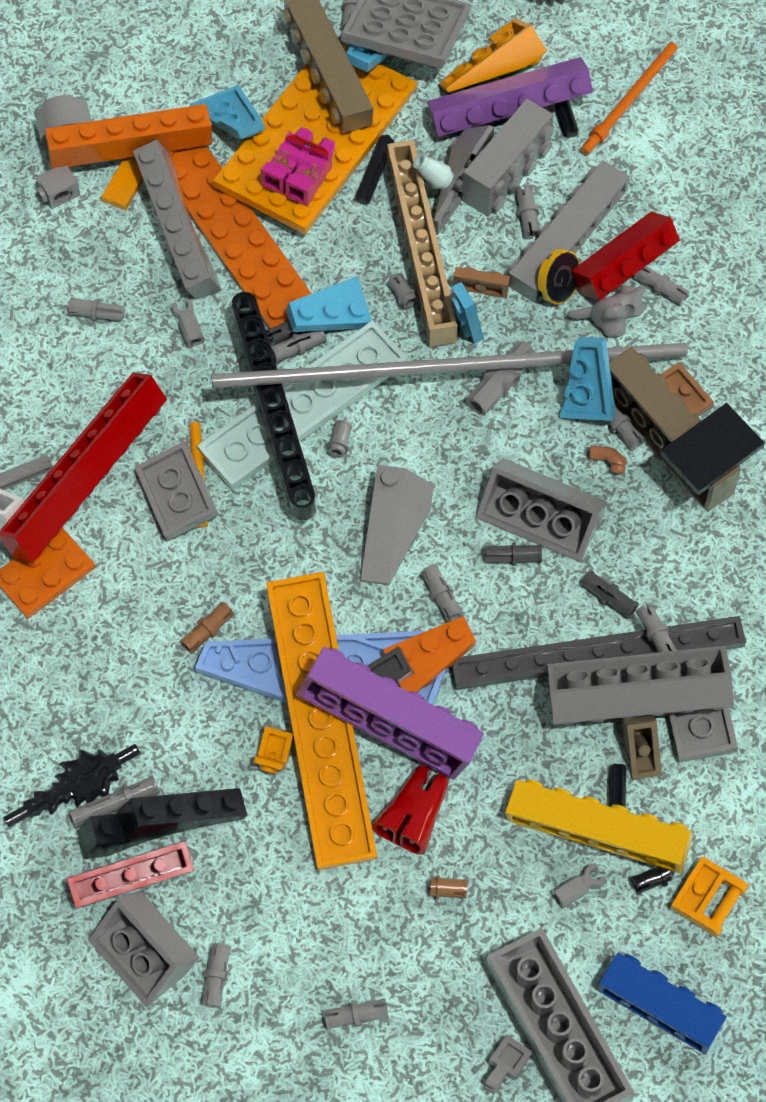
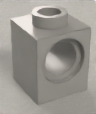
(57, 186)

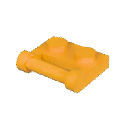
(701, 889)

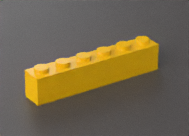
(599, 825)

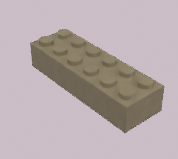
(660, 416)

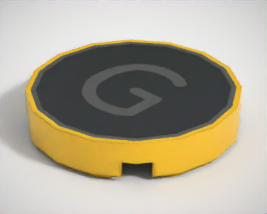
(556, 278)

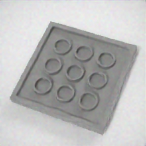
(408, 28)

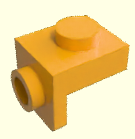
(274, 749)

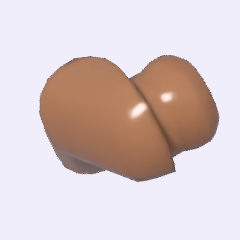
(611, 455)

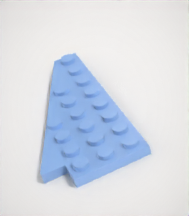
(257, 664)

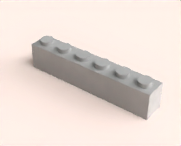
(570, 226)

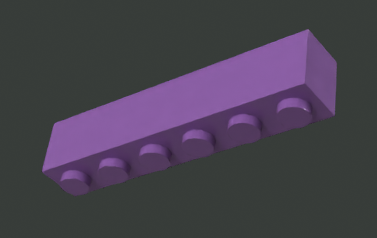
(505, 96)

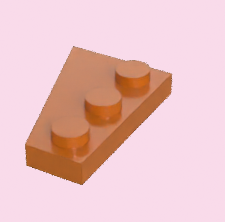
(434, 652)

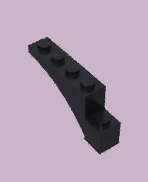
(156, 817)

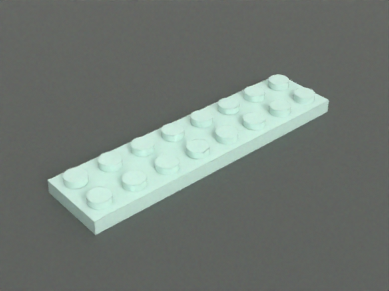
(244, 445)

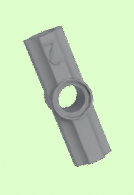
(497, 383)

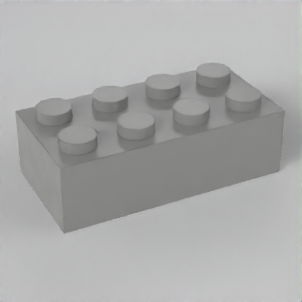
(508, 158)

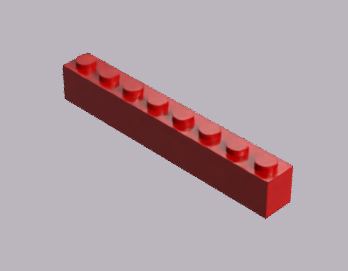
(82, 467)

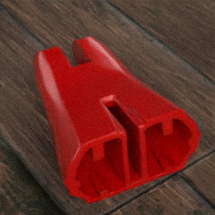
(413, 812)

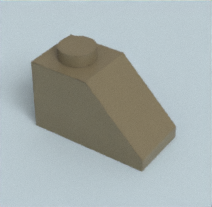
(642, 746)

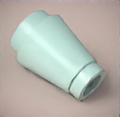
(434, 172)

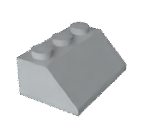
(142, 947)

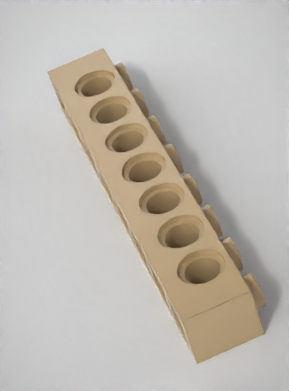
(422, 244)

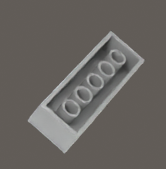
(640, 685)
(557, 1022)

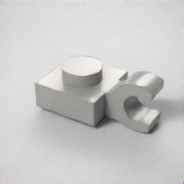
(508, 1061)

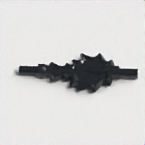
(82, 780)

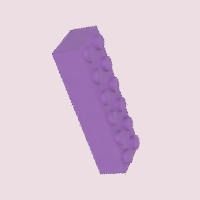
(390, 713)

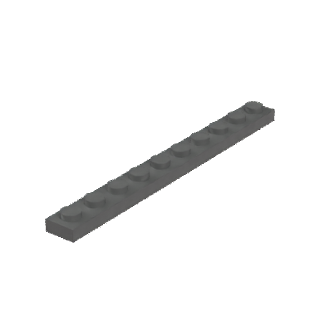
(533, 661)

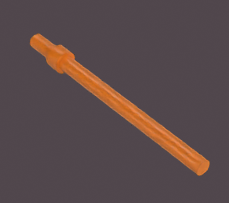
(601, 131)

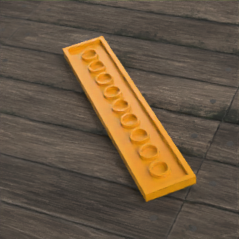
(322, 741)

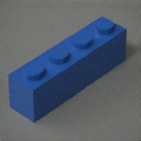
(661, 1002)

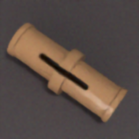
(207, 627)

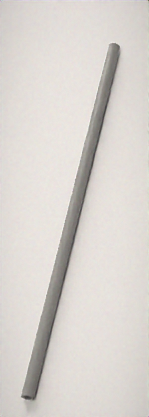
(428, 366)

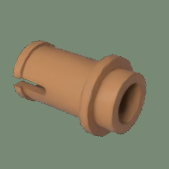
(448, 887)

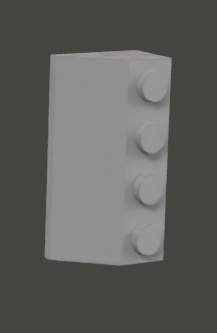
(541, 509)

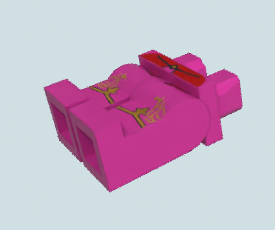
(299, 166)

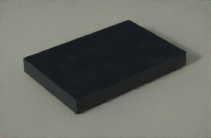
(712, 448)

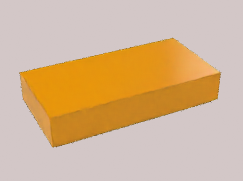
(123, 184)

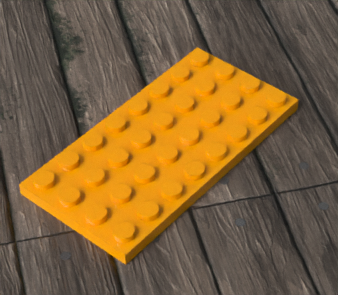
(303, 107)

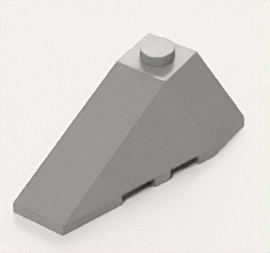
(463, 152)
(396, 514)

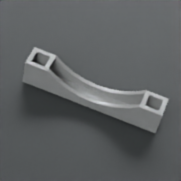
(181, 236)

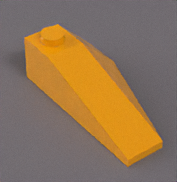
(511, 49)

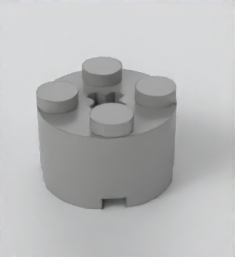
(59, 112)

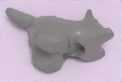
(612, 311)

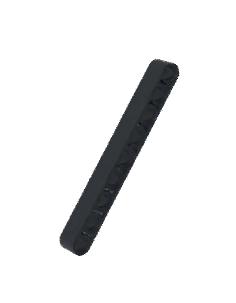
(274, 415)

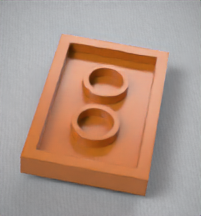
(39, 582)

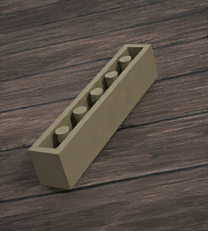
(328, 64)

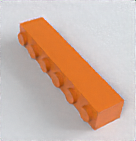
(120, 136)

